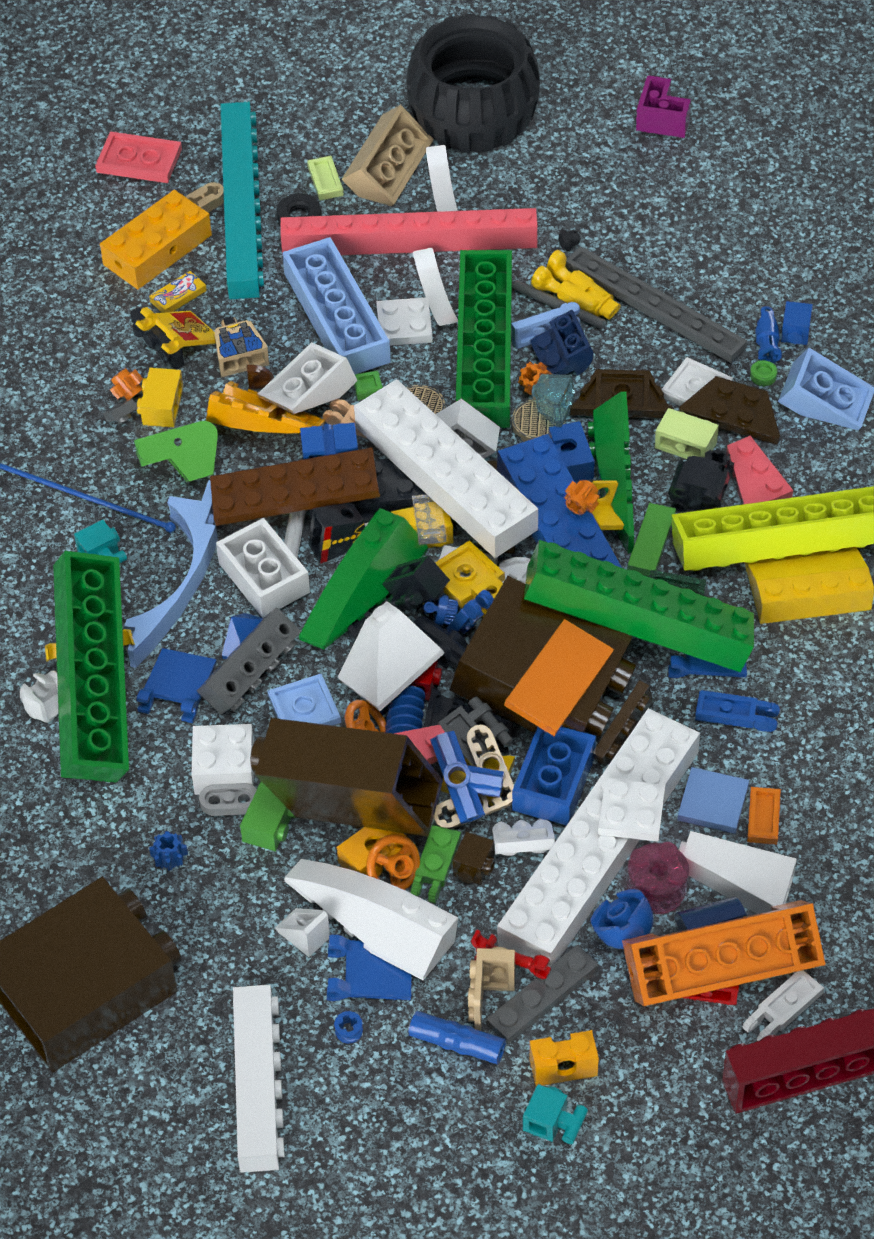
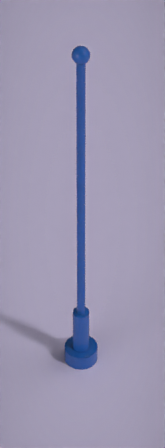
(169, 526)

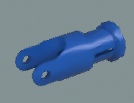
(768, 336)

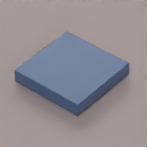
(713, 800)

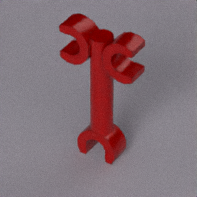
(536, 965)

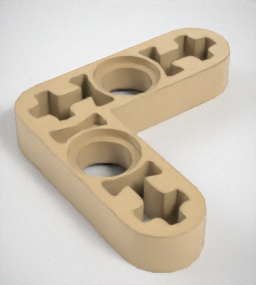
(507, 782)

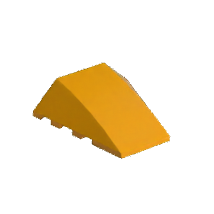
(247, 411)

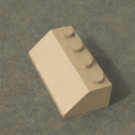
(388, 157)

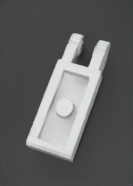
(785, 1004)

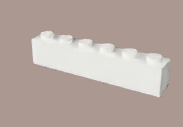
(256, 1079)

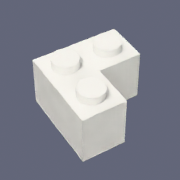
(472, 427)

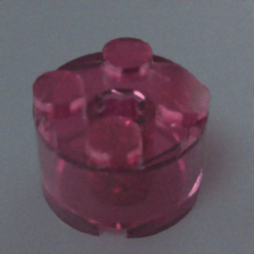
(660, 875)

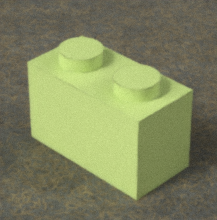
(685, 434)

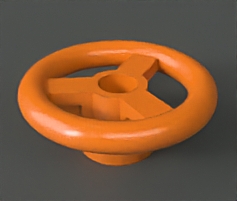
(363, 721)
(405, 867)

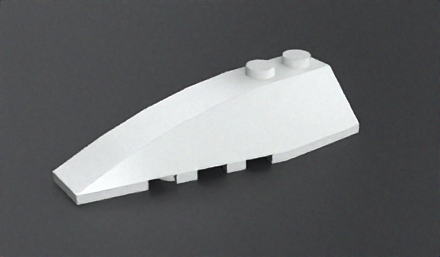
(382, 916)

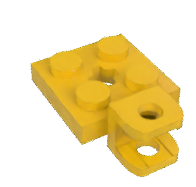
(483, 576)

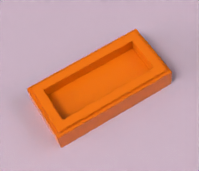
(764, 815)

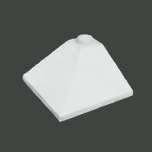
(387, 656)

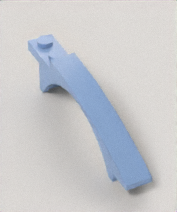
(198, 524)

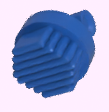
(444, 610)

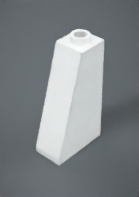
(740, 871)

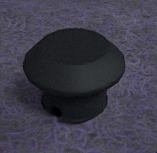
(568, 239)

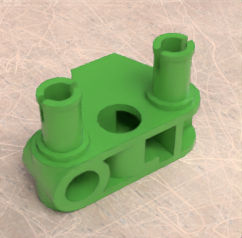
(191, 459)

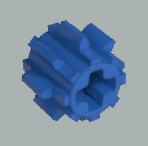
(168, 850)

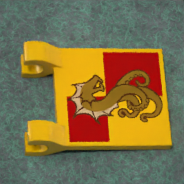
(180, 327)

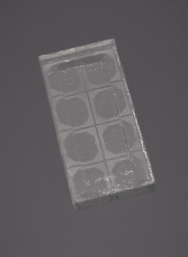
(428, 520)

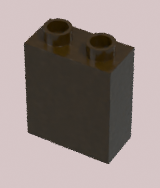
(510, 642)
(348, 776)
(84, 972)

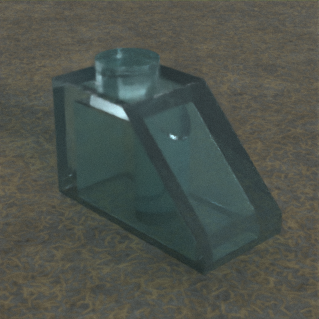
(554, 397)

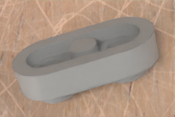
(229, 798)

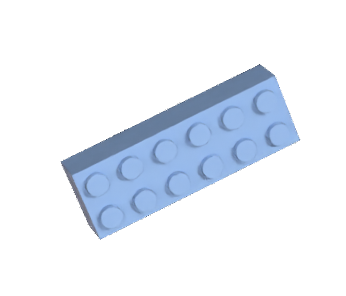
(336, 305)

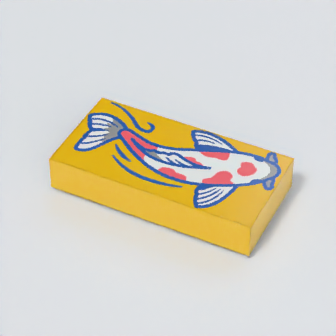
(178, 293)

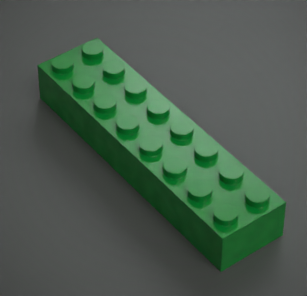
(485, 333)
(639, 605)
(90, 667)

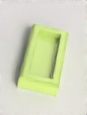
(325, 178)

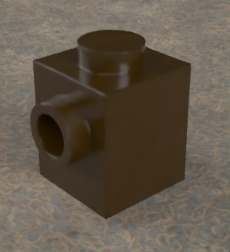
(474, 859)

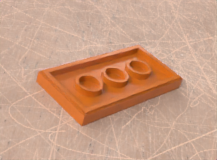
(559, 677)

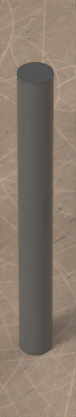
(556, 303)

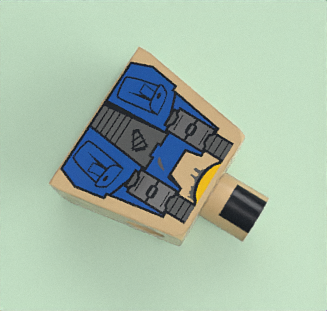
(239, 346)

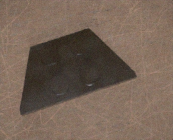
(643, 395)
(735, 409)

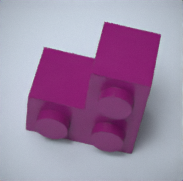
(660, 111)

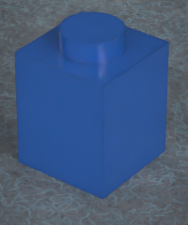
(796, 323)

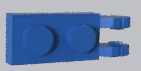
(471, 613)
(736, 711)

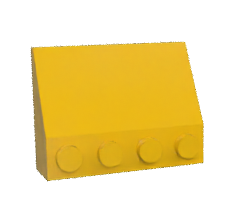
(810, 585)

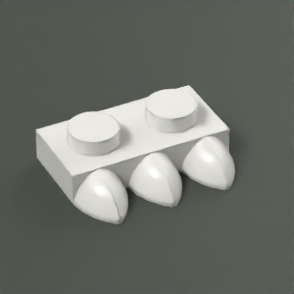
(523, 837)

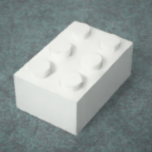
(263, 567)

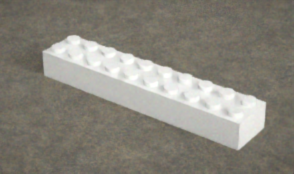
(583, 862)

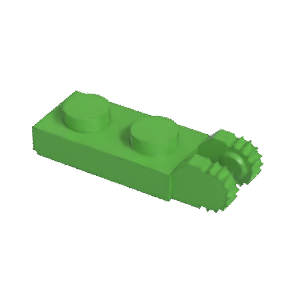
(436, 861)

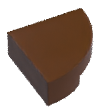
(258, 376)

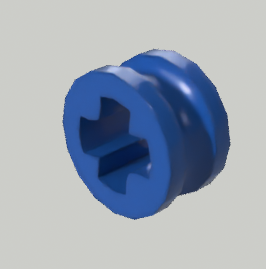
(355, 1021)

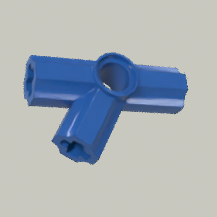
(477, 780)

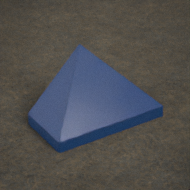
(239, 628)

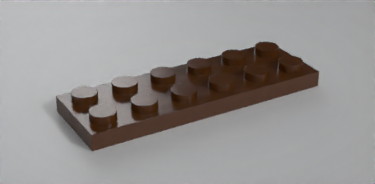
(294, 486)

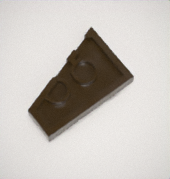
(624, 723)

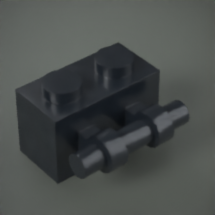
(415, 583)

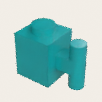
(99, 540)
(549, 1112)

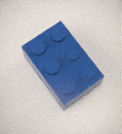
(554, 774)

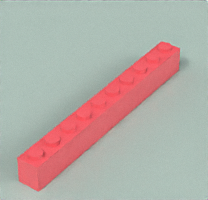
(415, 231)

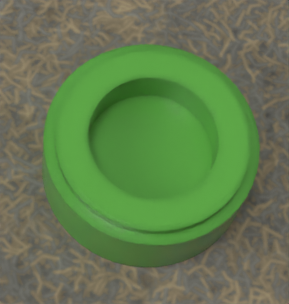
(763, 373)

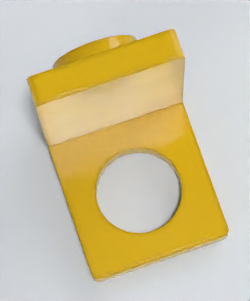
(604, 512)

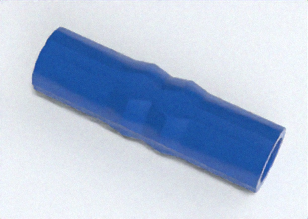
(457, 1037)

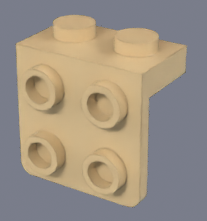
(490, 971)

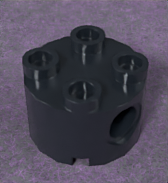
(698, 484)

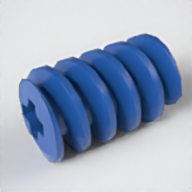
(406, 711)

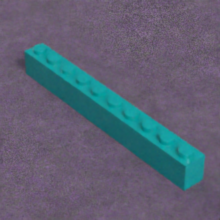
(240, 201)

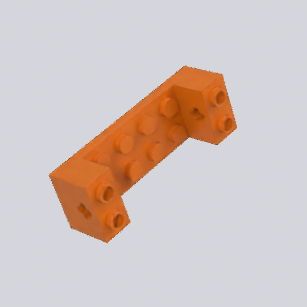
(724, 953)

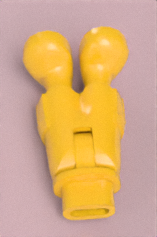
(574, 288)

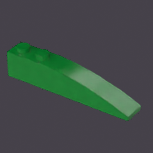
(613, 460)
(360, 577)

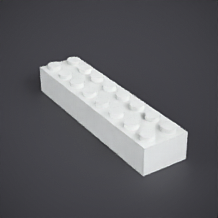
(446, 468)

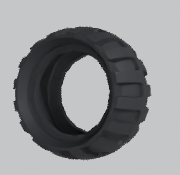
(466, 50)

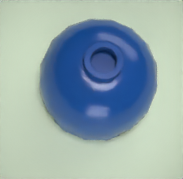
(623, 918)

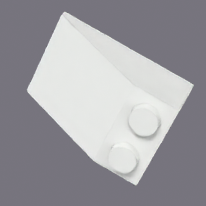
(310, 380)

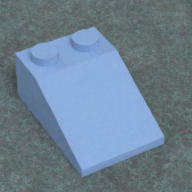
(826, 391)

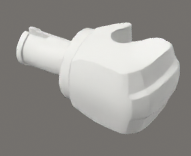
(42, 698)

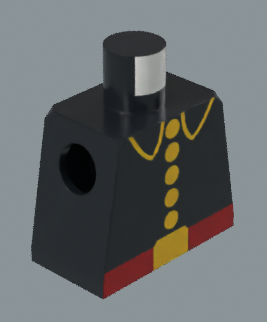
(335, 530)

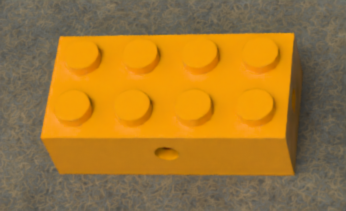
(156, 239)

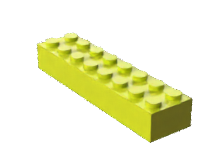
(774, 529)

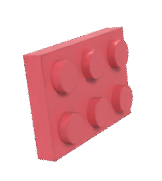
(138, 157)

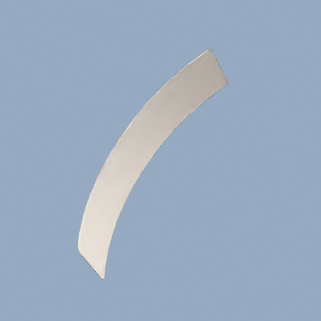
(440, 178)
(434, 287)

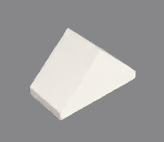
(305, 929)

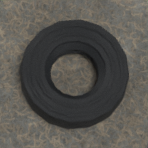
(298, 201)

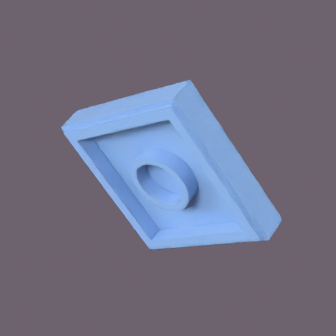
(305, 702)

